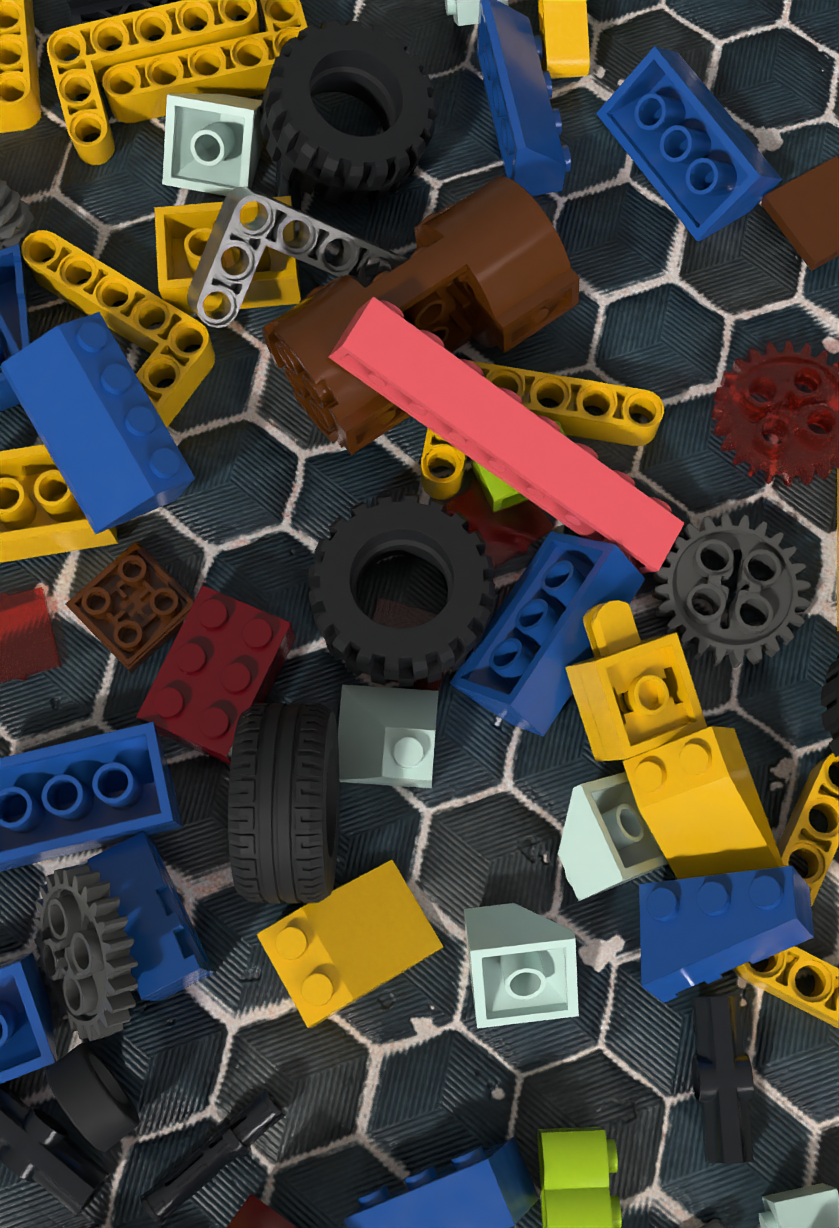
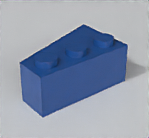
(14, 316)
(717, 923)
(163, 934)
(474, 1192)

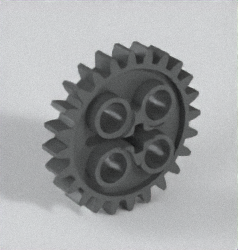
(772, 600)
(85, 952)

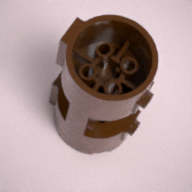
(478, 273)

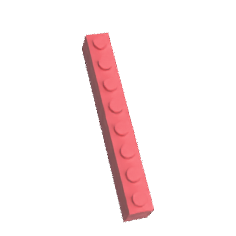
(504, 435)

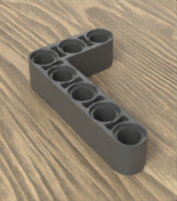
(268, 231)

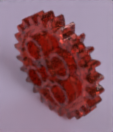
(783, 415)

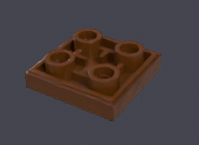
(809, 213)
(132, 606)

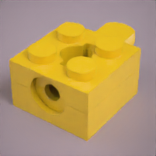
(650, 676)

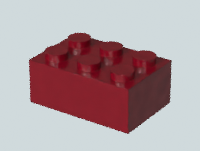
(215, 671)

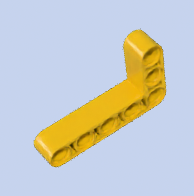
(132, 33)
(564, 37)
(18, 67)
(231, 67)
(128, 320)
(572, 396)
(818, 852)

